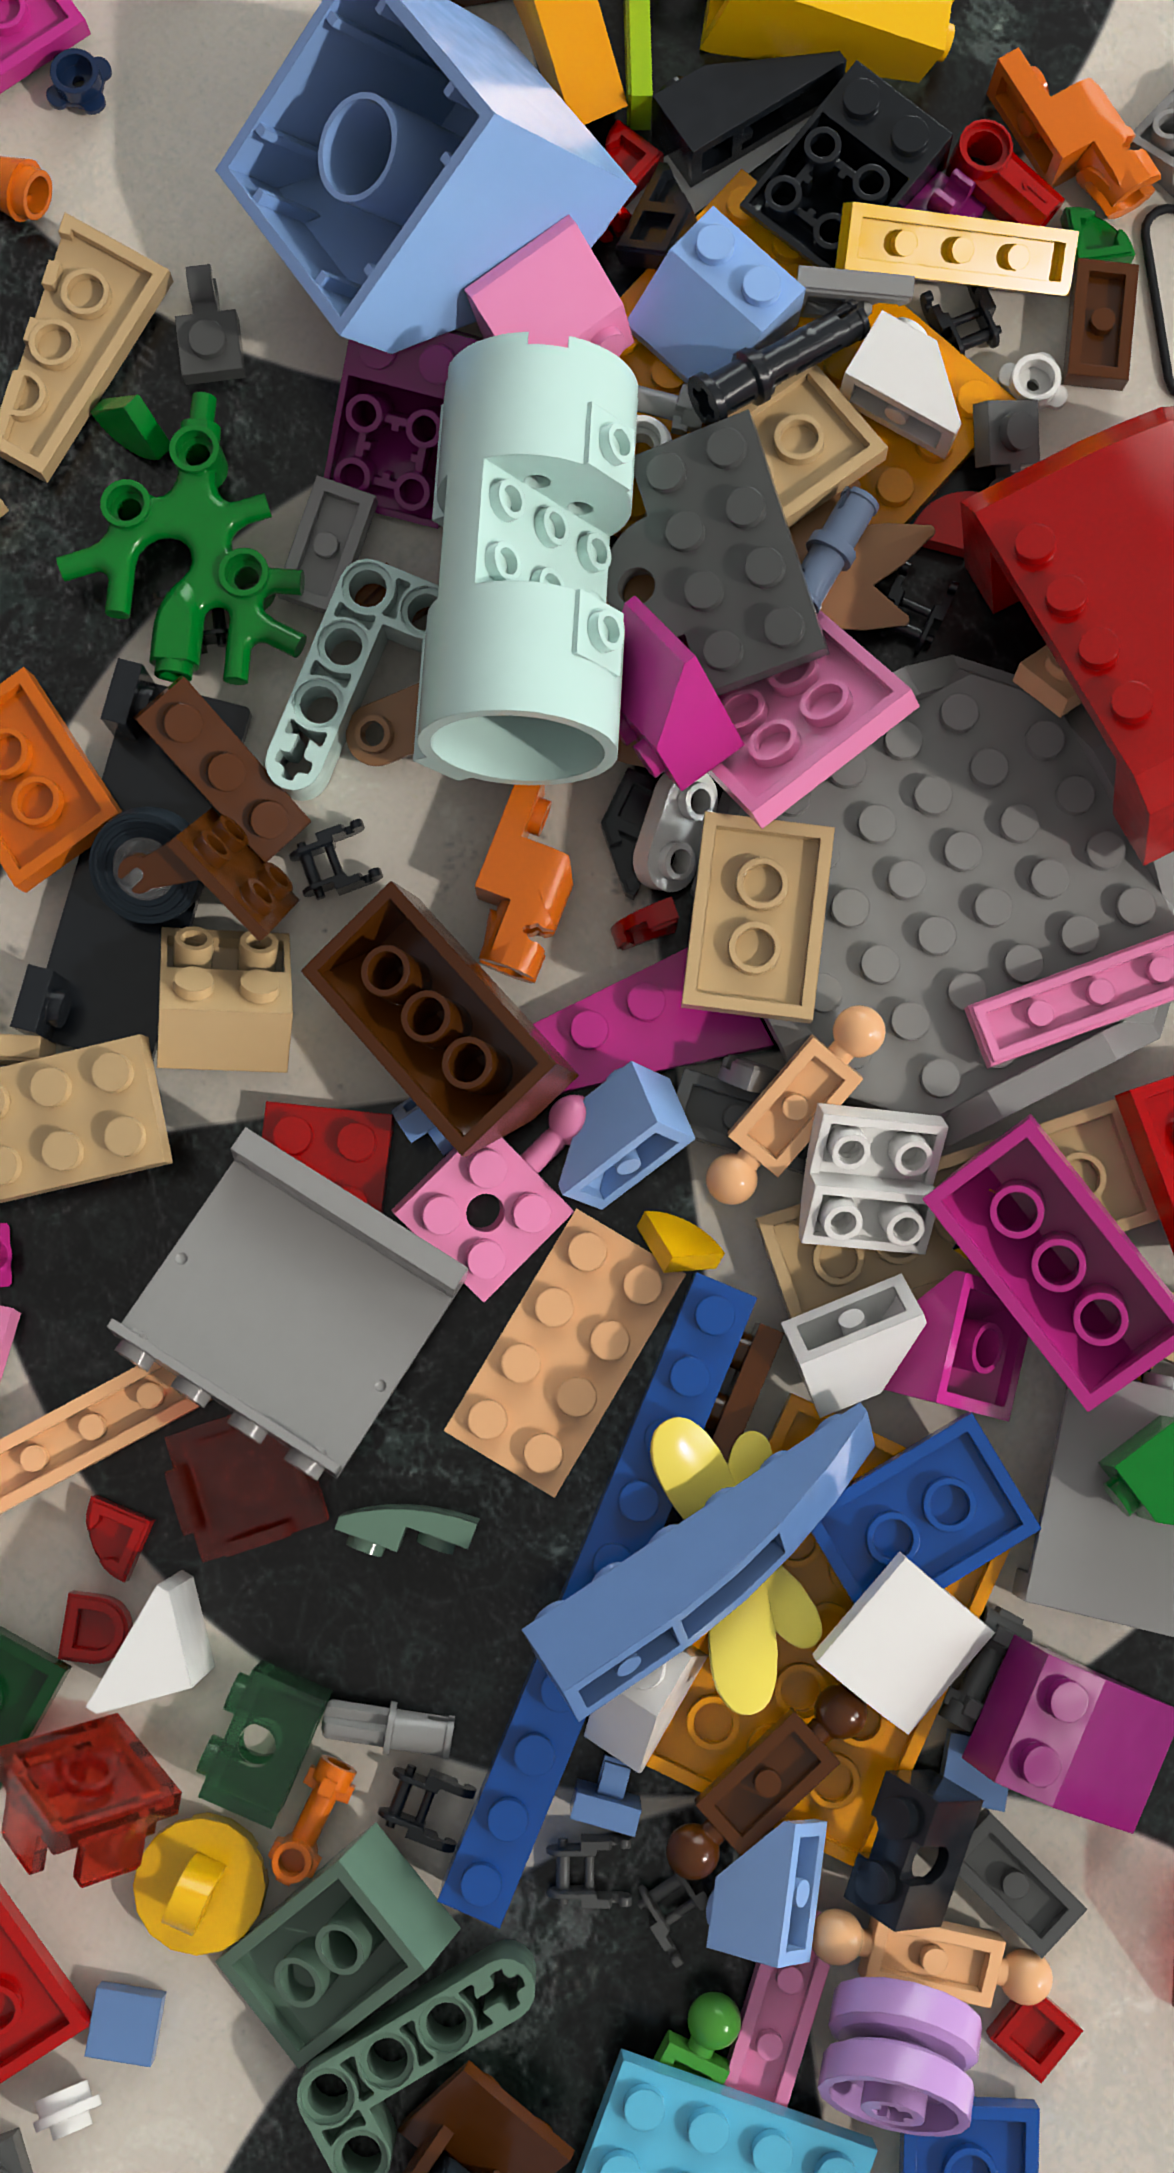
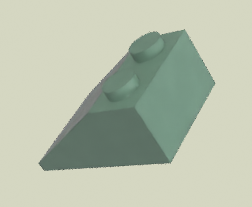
(339, 1946)

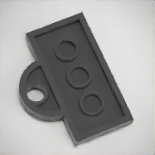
(719, 556)

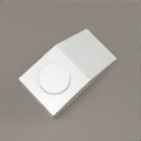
(904, 384)
(854, 1343)
(639, 1716)

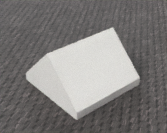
(162, 1651)

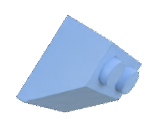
(714, 299)

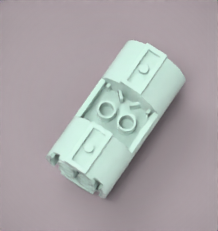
(527, 492)

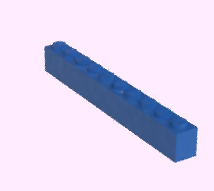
(626, 1518)

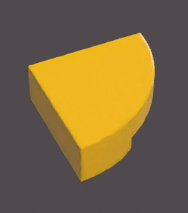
(678, 1243)

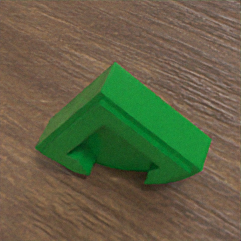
(1097, 237)
(132, 425)

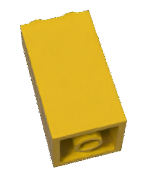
(886, 36)

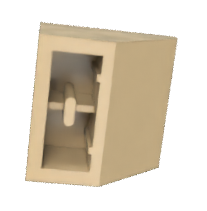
(224, 1000)

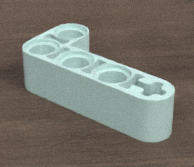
(344, 683)

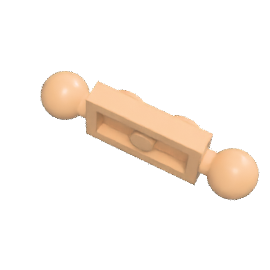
(783, 1114)
(948, 1958)

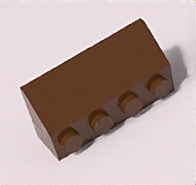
(438, 1022)

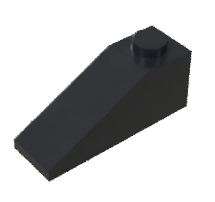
(737, 107)

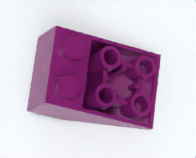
(391, 422)

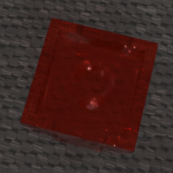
(237, 1490)
(87, 1792)

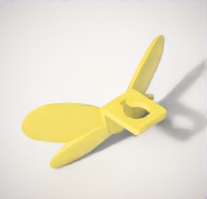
(745, 1641)

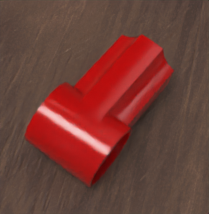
(1007, 183)

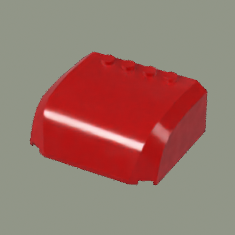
(1093, 564)

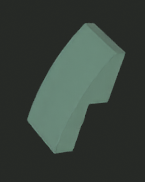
(385, 1526)

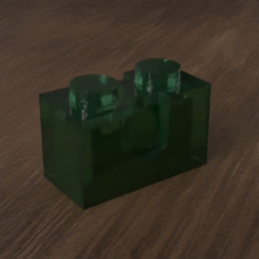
(256, 1782)

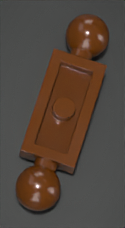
(765, 1782)

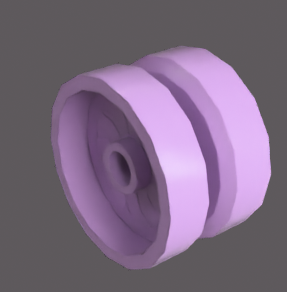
(901, 2056)

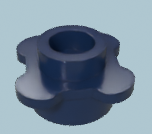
(76, 66)

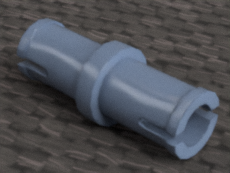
(833, 546)

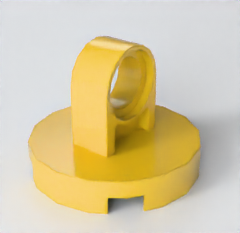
(201, 1884)

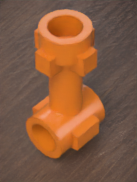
(297, 1853)

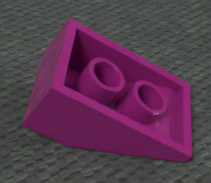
(1070, 1736)

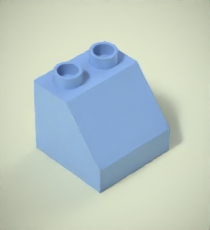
(410, 163)

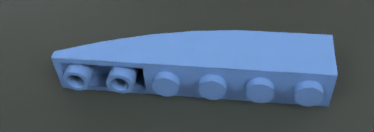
(695, 1571)

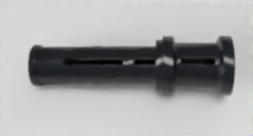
(756, 373)

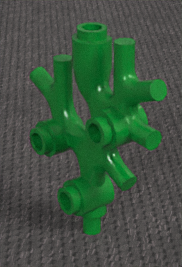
(217, 574)

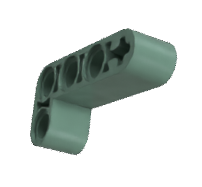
(427, 2046)

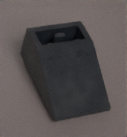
(855, 148)

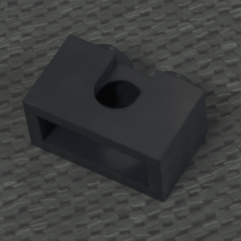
(913, 1813)

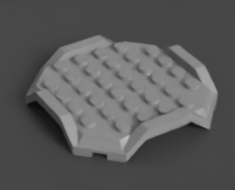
(963, 868)

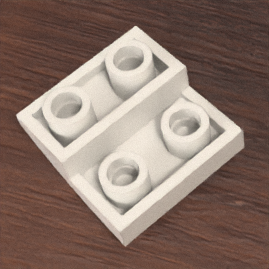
(870, 1178)
(902, 1643)

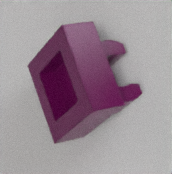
(948, 196)

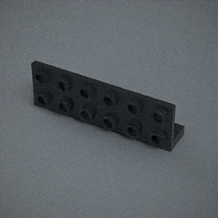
(101, 965)

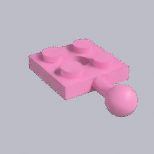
(527, 1204)

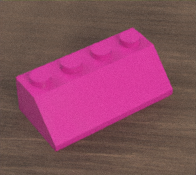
(1058, 1262)

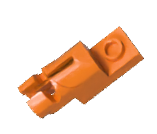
(1073, 135)
(525, 883)

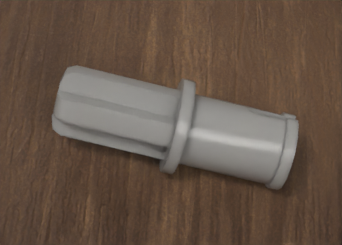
(388, 1727)

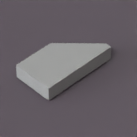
(832, 287)

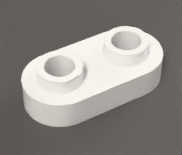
(673, 827)

